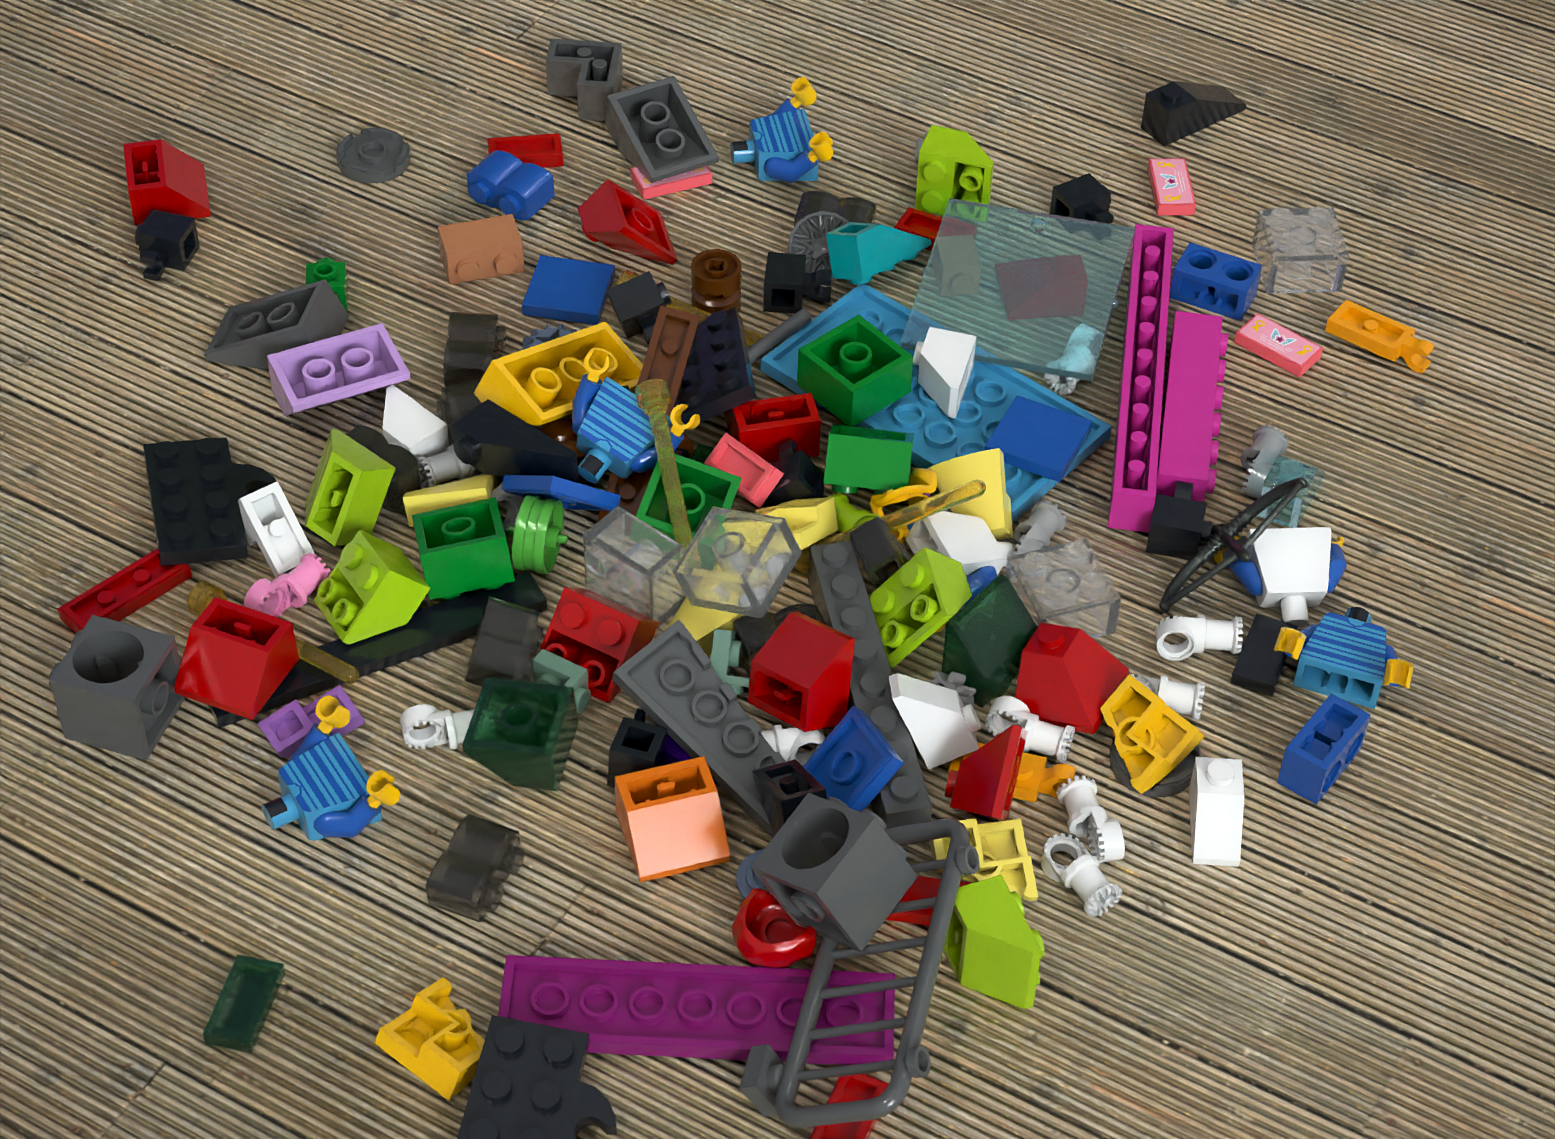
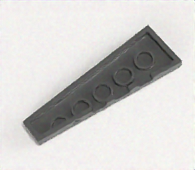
(684, 694)

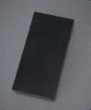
(1258, 663)

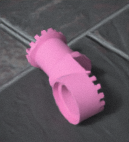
(288, 588)

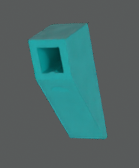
(866, 249)

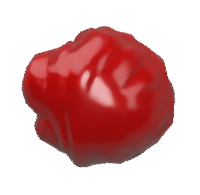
(768, 934)

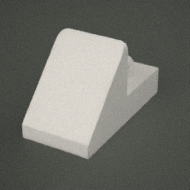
(274, 527)

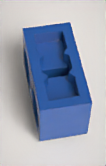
(1215, 281)
(1323, 748)

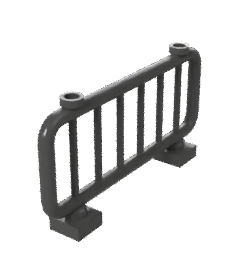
(775, 1084)

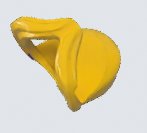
(920, 486)

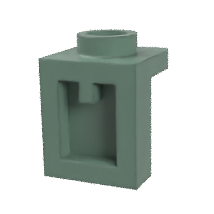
(727, 654)
(558, 671)

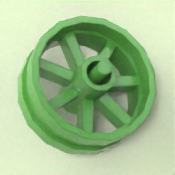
(537, 534)

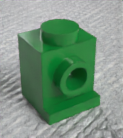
(335, 275)

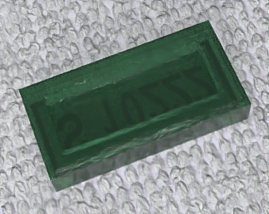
(244, 1003)

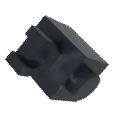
(1082, 199)
(166, 242)
(788, 283)
(638, 304)
(800, 478)
(1178, 524)
(636, 747)

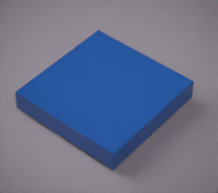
(568, 290)
(1039, 438)
(572, 494)
(854, 761)

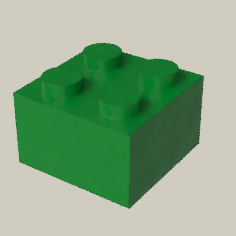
(854, 370)
(867, 459)
(701, 488)
(463, 548)

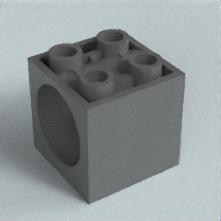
(117, 687)
(835, 870)

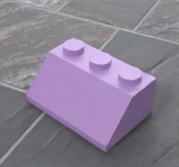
(335, 369)

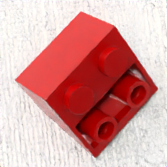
(164, 181)
(773, 421)
(597, 636)
(236, 658)
(803, 674)

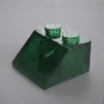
(988, 640)
(523, 731)

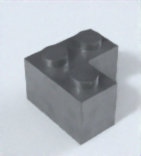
(585, 71)

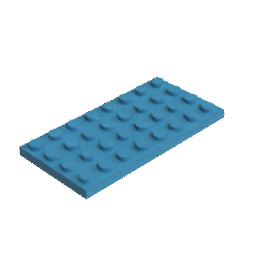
(936, 435)

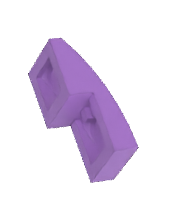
(292, 723)

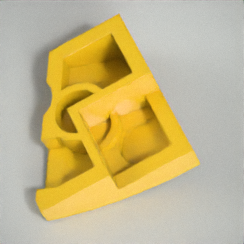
(1147, 733)
(434, 1040)

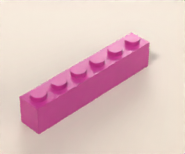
(1190, 403)

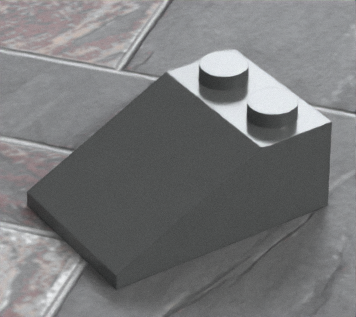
(658, 130)
(277, 324)

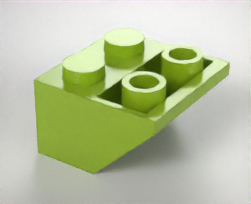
(951, 168)
(346, 490)
(370, 589)
(918, 601)
(993, 943)

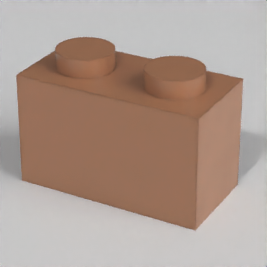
(481, 249)

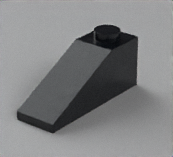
(1186, 108)
(507, 445)

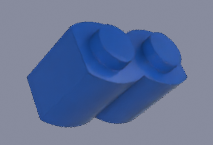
(510, 185)

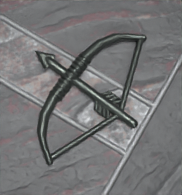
(1223, 536)

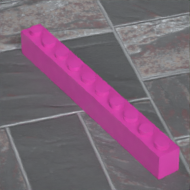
(1141, 380)

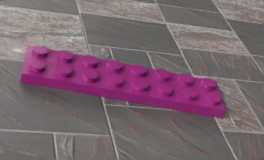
(692, 1007)

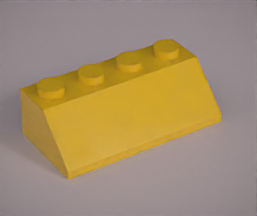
(543, 379)

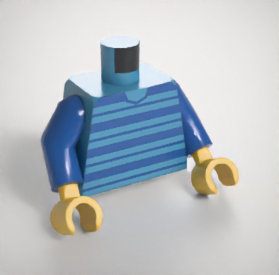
(784, 142)
(614, 428)
(1345, 657)
(327, 785)

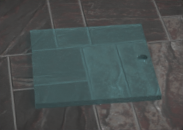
(1024, 285)

